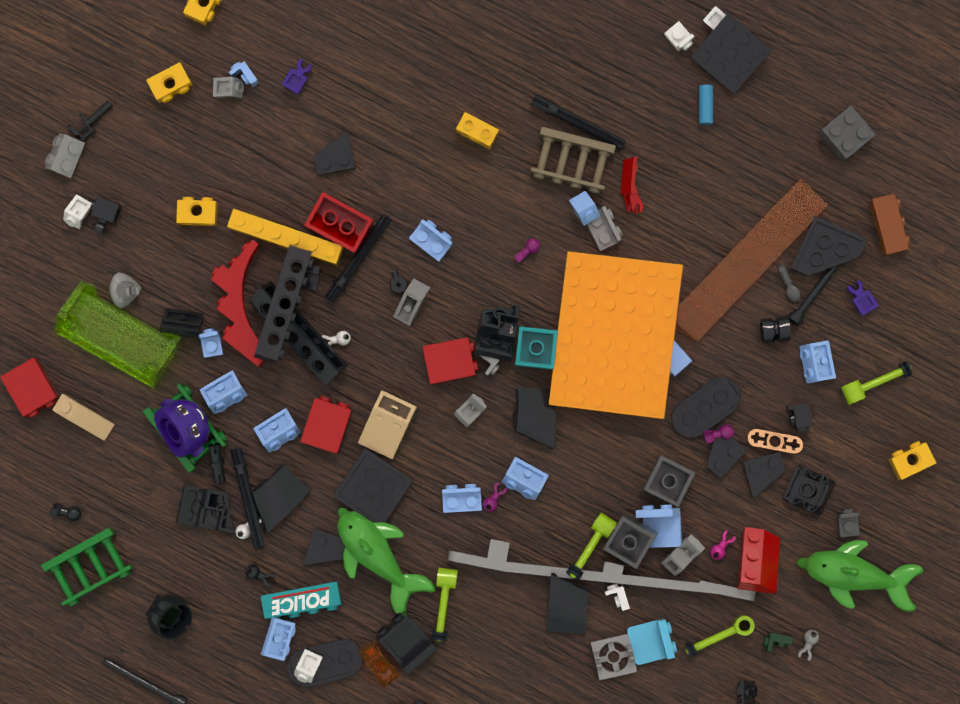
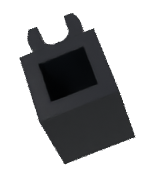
(105, 212)

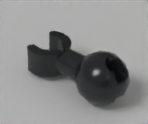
(72, 513)
(256, 573)

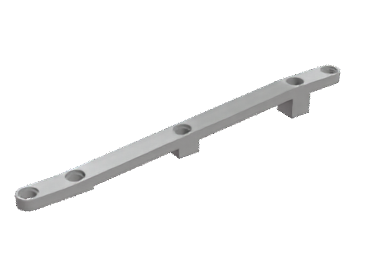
(610, 573)

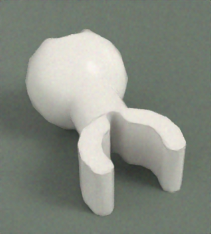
(339, 338)
(244, 529)

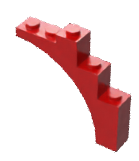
(232, 281)

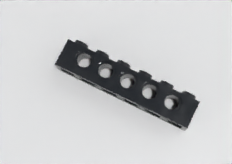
(294, 257)
(303, 338)

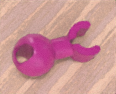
(720, 548)

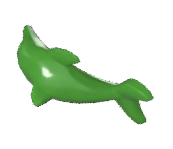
(367, 545)
(847, 572)

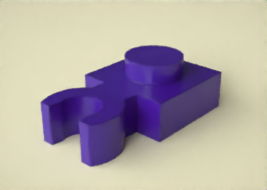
(295, 79)
(864, 301)

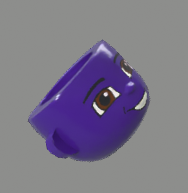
(182, 426)

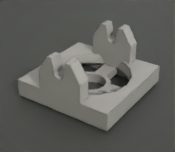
(629, 668)

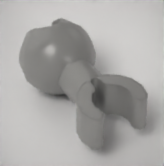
(810, 641)

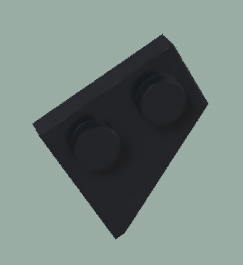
(335, 157)
(724, 455)
(763, 471)
(324, 548)

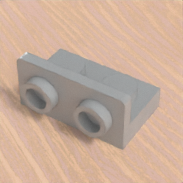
(604, 230)

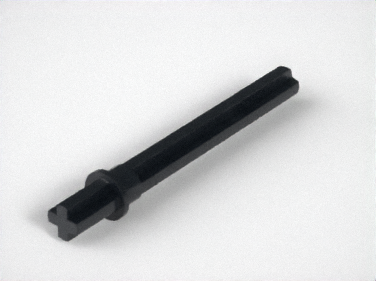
(578, 122)
(358, 258)
(249, 504)

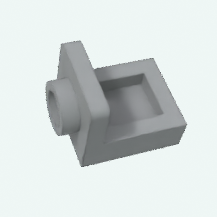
(494, 365)
(470, 410)

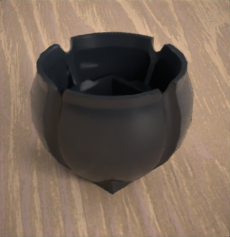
(174, 620)

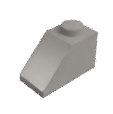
(411, 301)

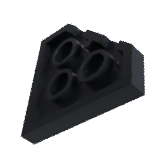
(827, 247)

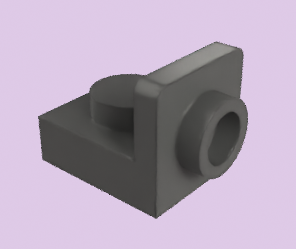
(848, 523)

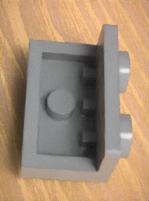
(64, 155)

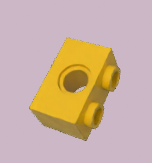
(200, 14)
(158, 83)
(477, 130)
(206, 218)
(923, 460)

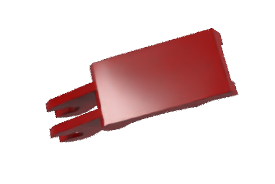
(628, 188)

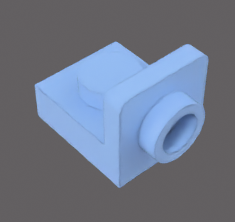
(247, 76)
(211, 343)

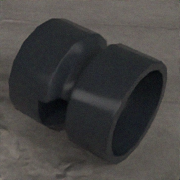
(774, 330)

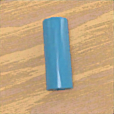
(706, 104)

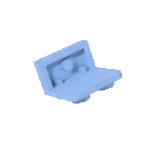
(665, 522)

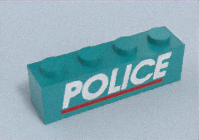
(301, 600)

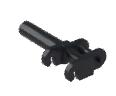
(91, 120)

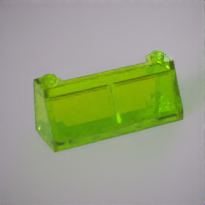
(115, 335)

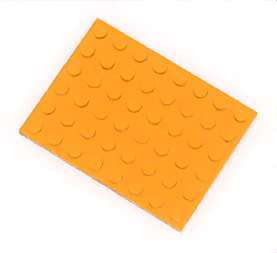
(616, 334)

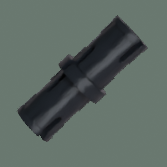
(216, 462)

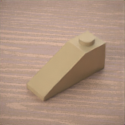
(83, 417)

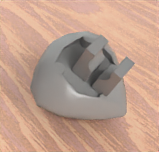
(123, 289)

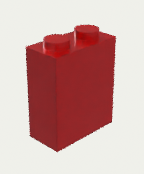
(450, 360)
(30, 388)
(326, 424)

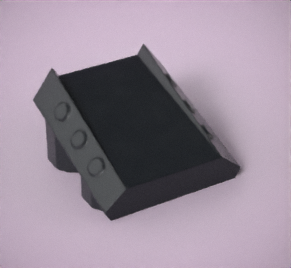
(809, 490)

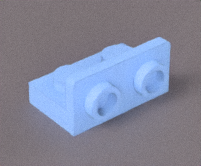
(431, 240)
(817, 362)
(223, 392)
(277, 430)
(524, 479)
(461, 499)
(278, 638)

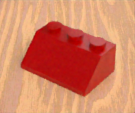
(339, 222)
(758, 561)

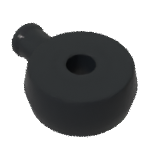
(398, 279)

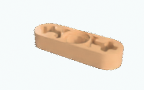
(761, 433)

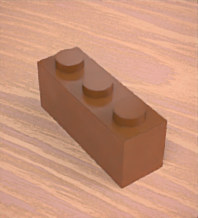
(889, 224)

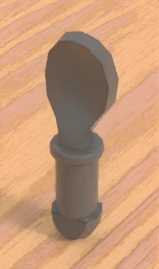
(792, 291)

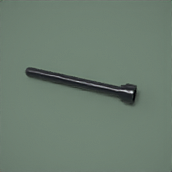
(797, 315)
(174, 699)

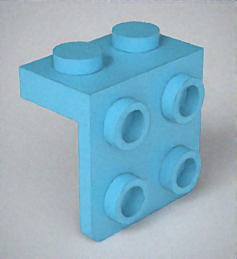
(651, 641)

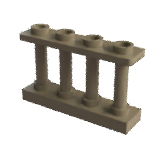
(586, 145)

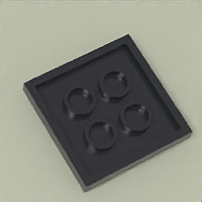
(731, 53)
(373, 487)

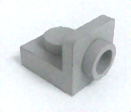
(228, 87)

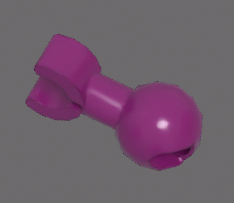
(531, 246)
(726, 432)
(492, 501)

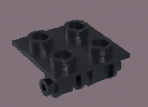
(748, 691)

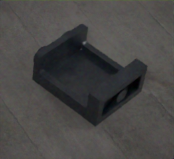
(405, 641)

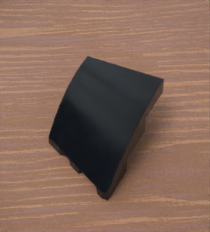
(497, 332)
(535, 415)
(278, 496)
(205, 509)
(567, 606)

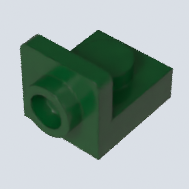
(780, 640)

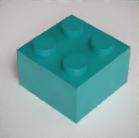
(536, 348)

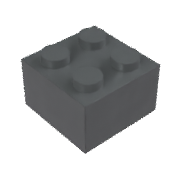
(847, 133)
(668, 481)
(630, 540)

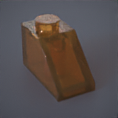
(378, 663)

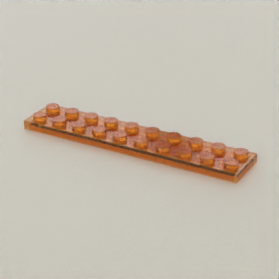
(749, 259)

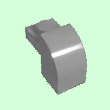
(683, 555)

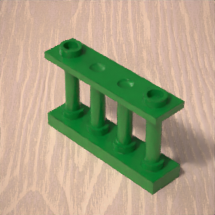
(189, 461)
(88, 548)

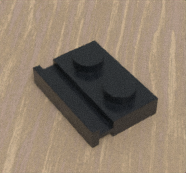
(181, 322)

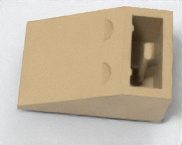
(387, 424)

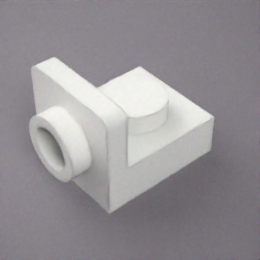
(679, 37)
(76, 211)
(620, 599)
(307, 666)

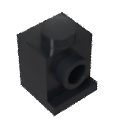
(800, 417)

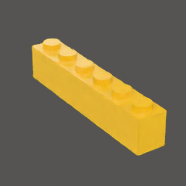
(284, 236)

